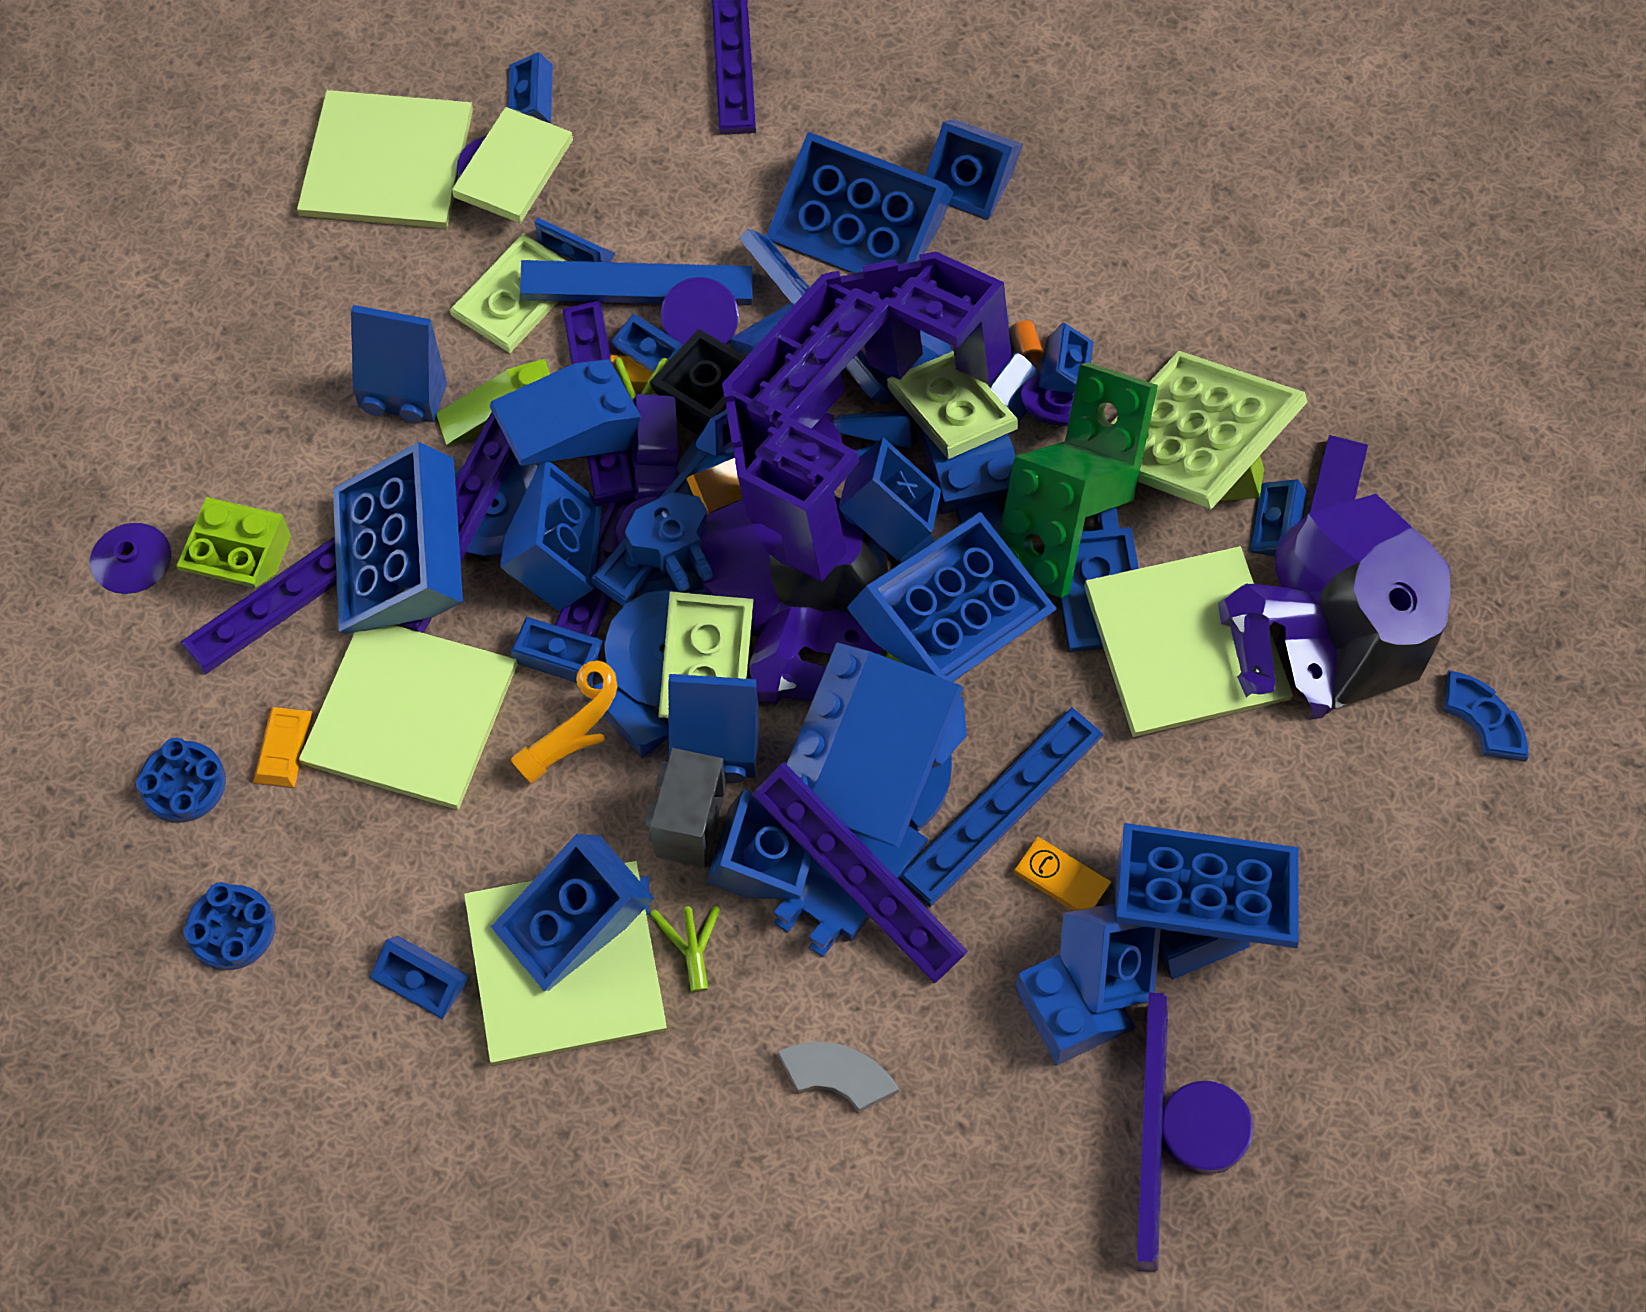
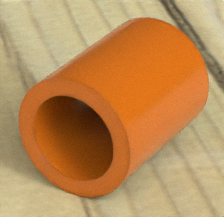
(1025, 339)

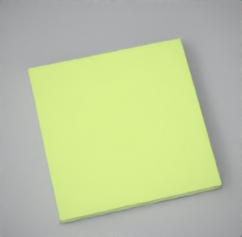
(385, 159)
(1210, 427)
(1169, 645)
(409, 713)
(598, 1003)

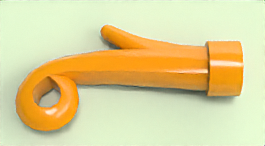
(571, 734)

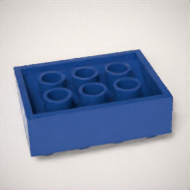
(856, 207)
(397, 541)
(952, 602)
(873, 740)
(1208, 885)

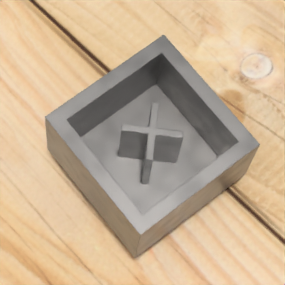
(687, 807)

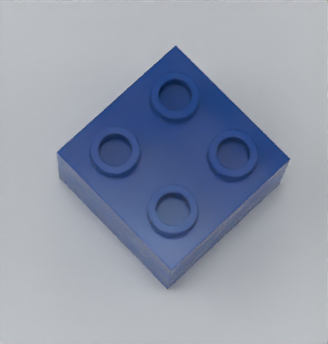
(890, 499)

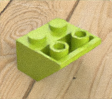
(235, 543)

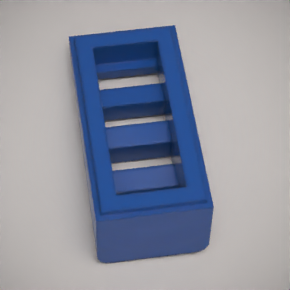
(894, 426)

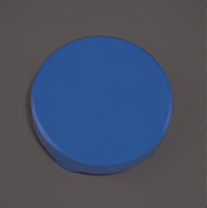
(181, 781)
(230, 926)

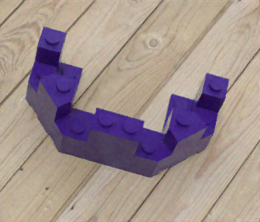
(796, 377)

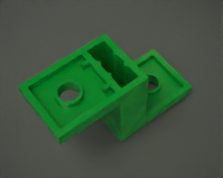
(1079, 477)

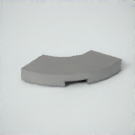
(838, 1070)

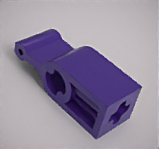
(654, 445)

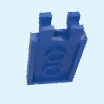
(1099, 555)
(831, 905)

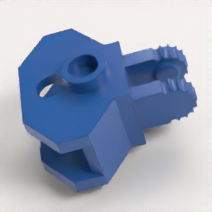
(670, 537)

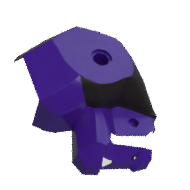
(788, 604)
(1357, 606)

